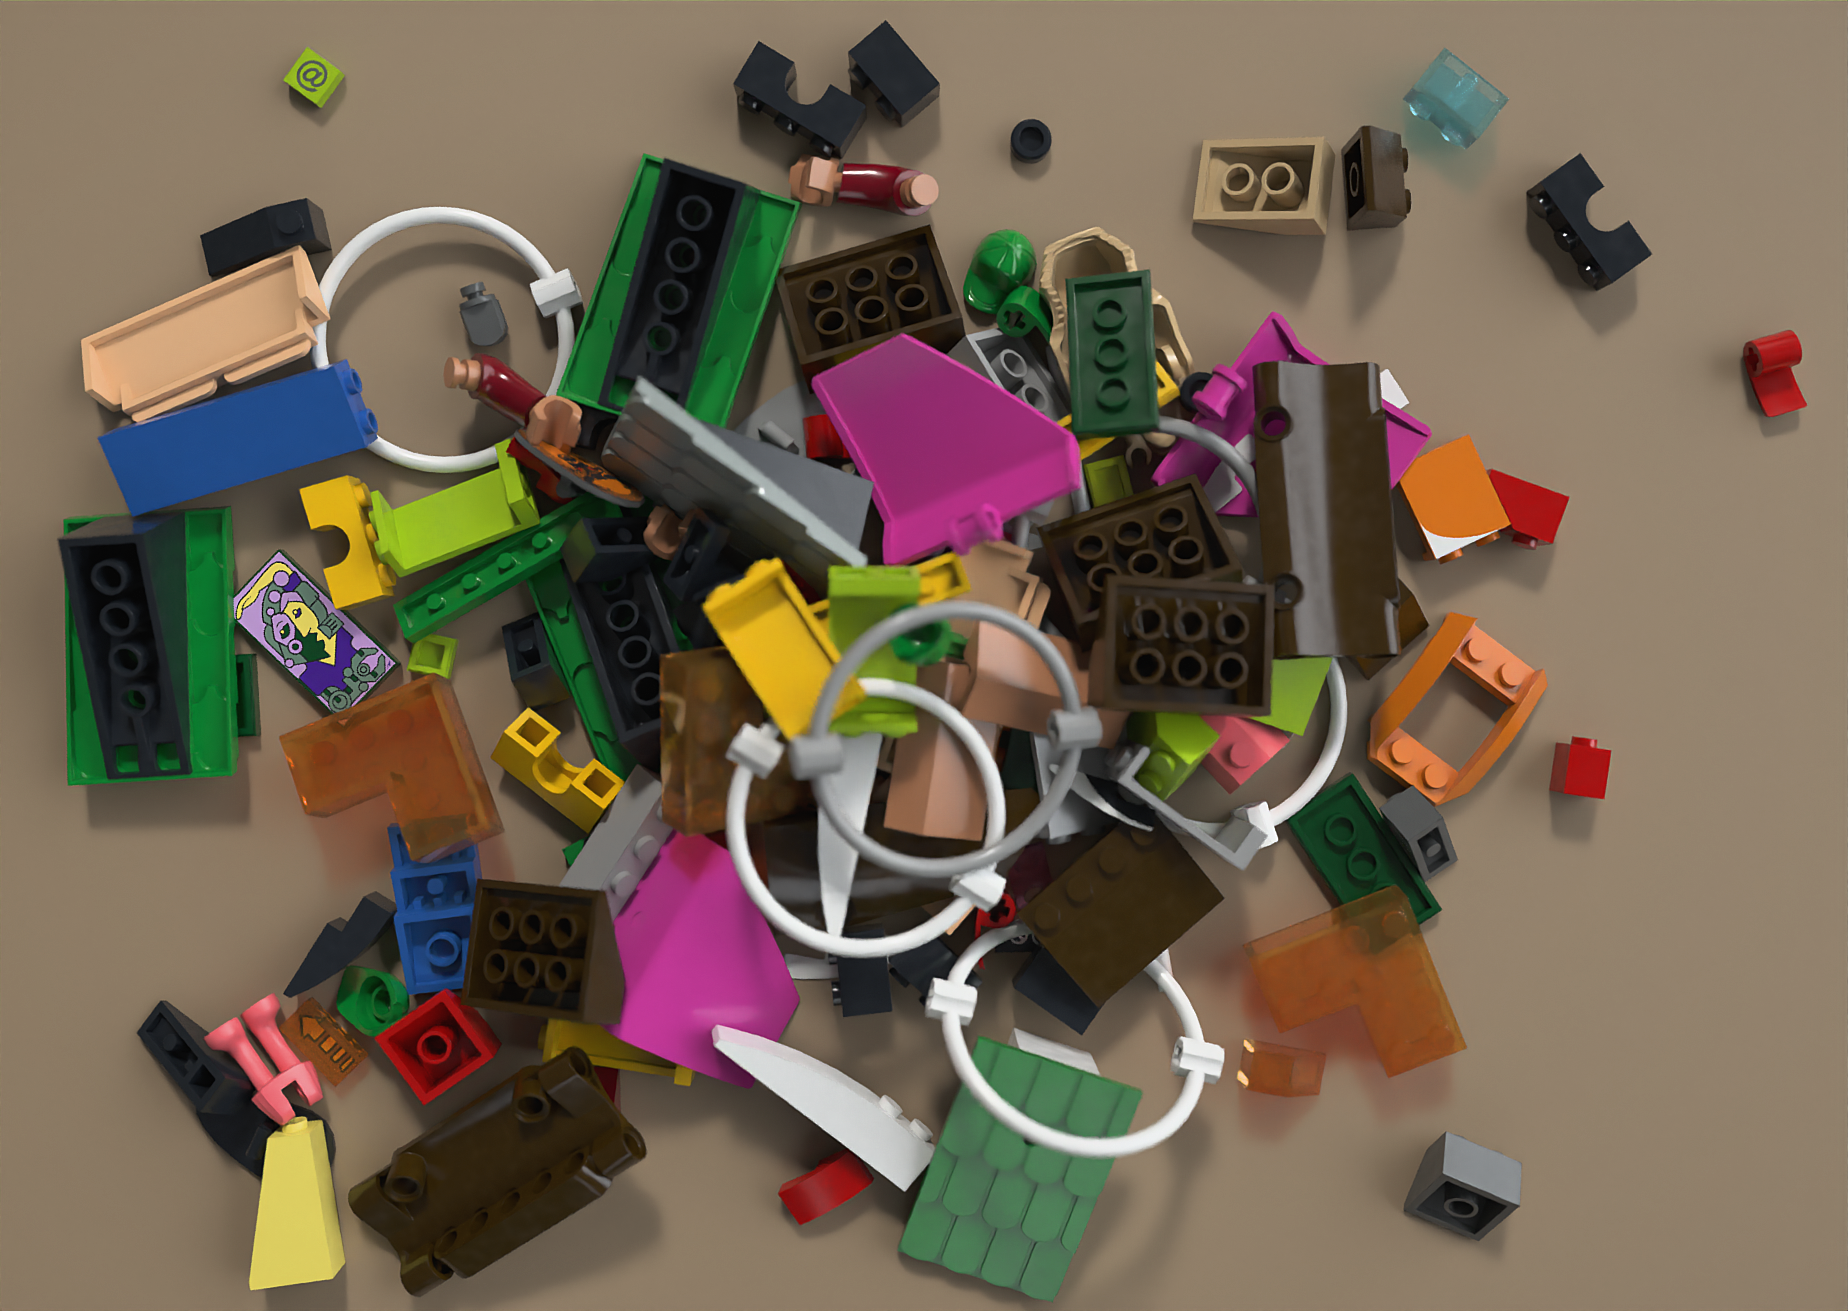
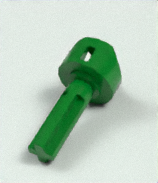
(927, 642)

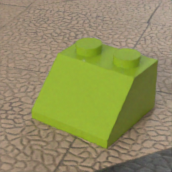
(1176, 747)

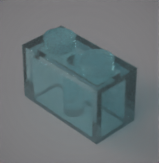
(1455, 99)

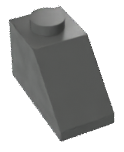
(1419, 832)

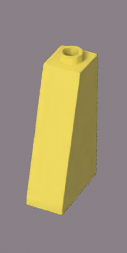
(297, 1210)

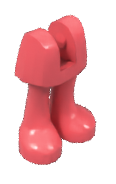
(261, 1022)

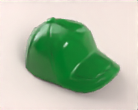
(997, 267)
(371, 999)

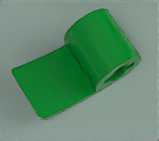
(1033, 313)

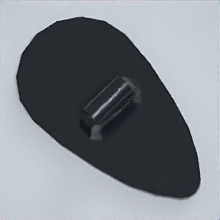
(246, 1134)

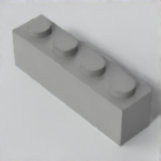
(623, 841)

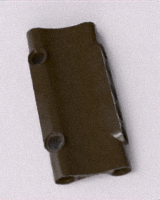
(1327, 509)
(499, 1171)

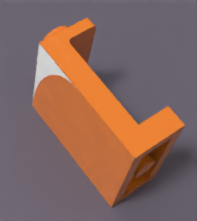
(1451, 500)

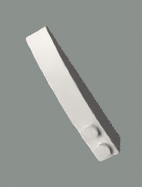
(852, 792)
(836, 1103)

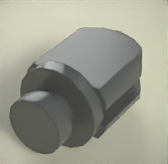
(482, 316)

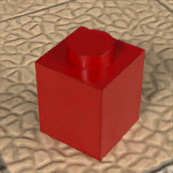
(1580, 768)

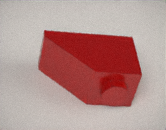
(1530, 509)

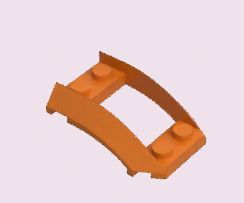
(1486, 664)

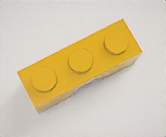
(361, 575)
(532, 757)

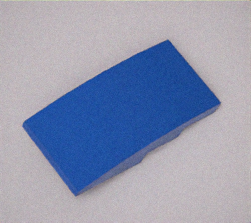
(433, 914)

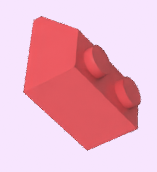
(1240, 749)

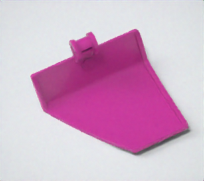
(1229, 412)
(943, 448)
(698, 959)

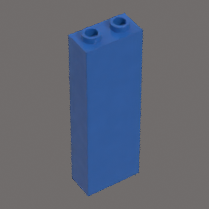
(240, 437)

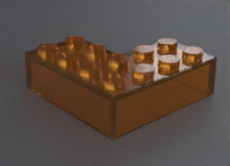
(701, 713)
(404, 746)
(1366, 958)

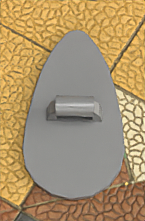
(780, 419)

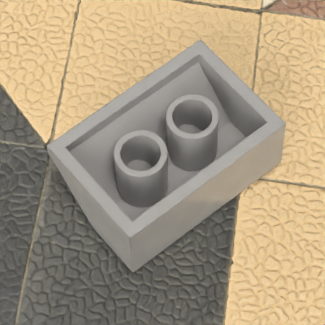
(1014, 367)

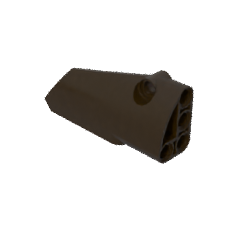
(874, 890)

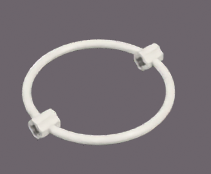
(553, 294)
(758, 754)
(1258, 812)
(1191, 1056)

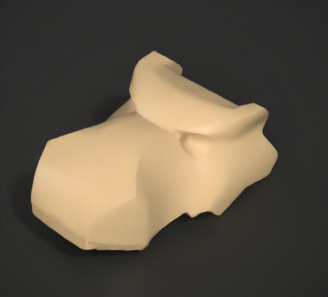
(1099, 253)

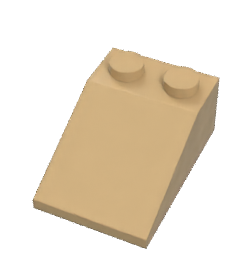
(1266, 184)

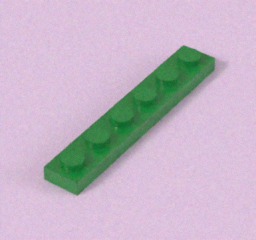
(496, 569)

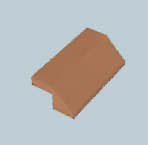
(1017, 688)
(934, 775)

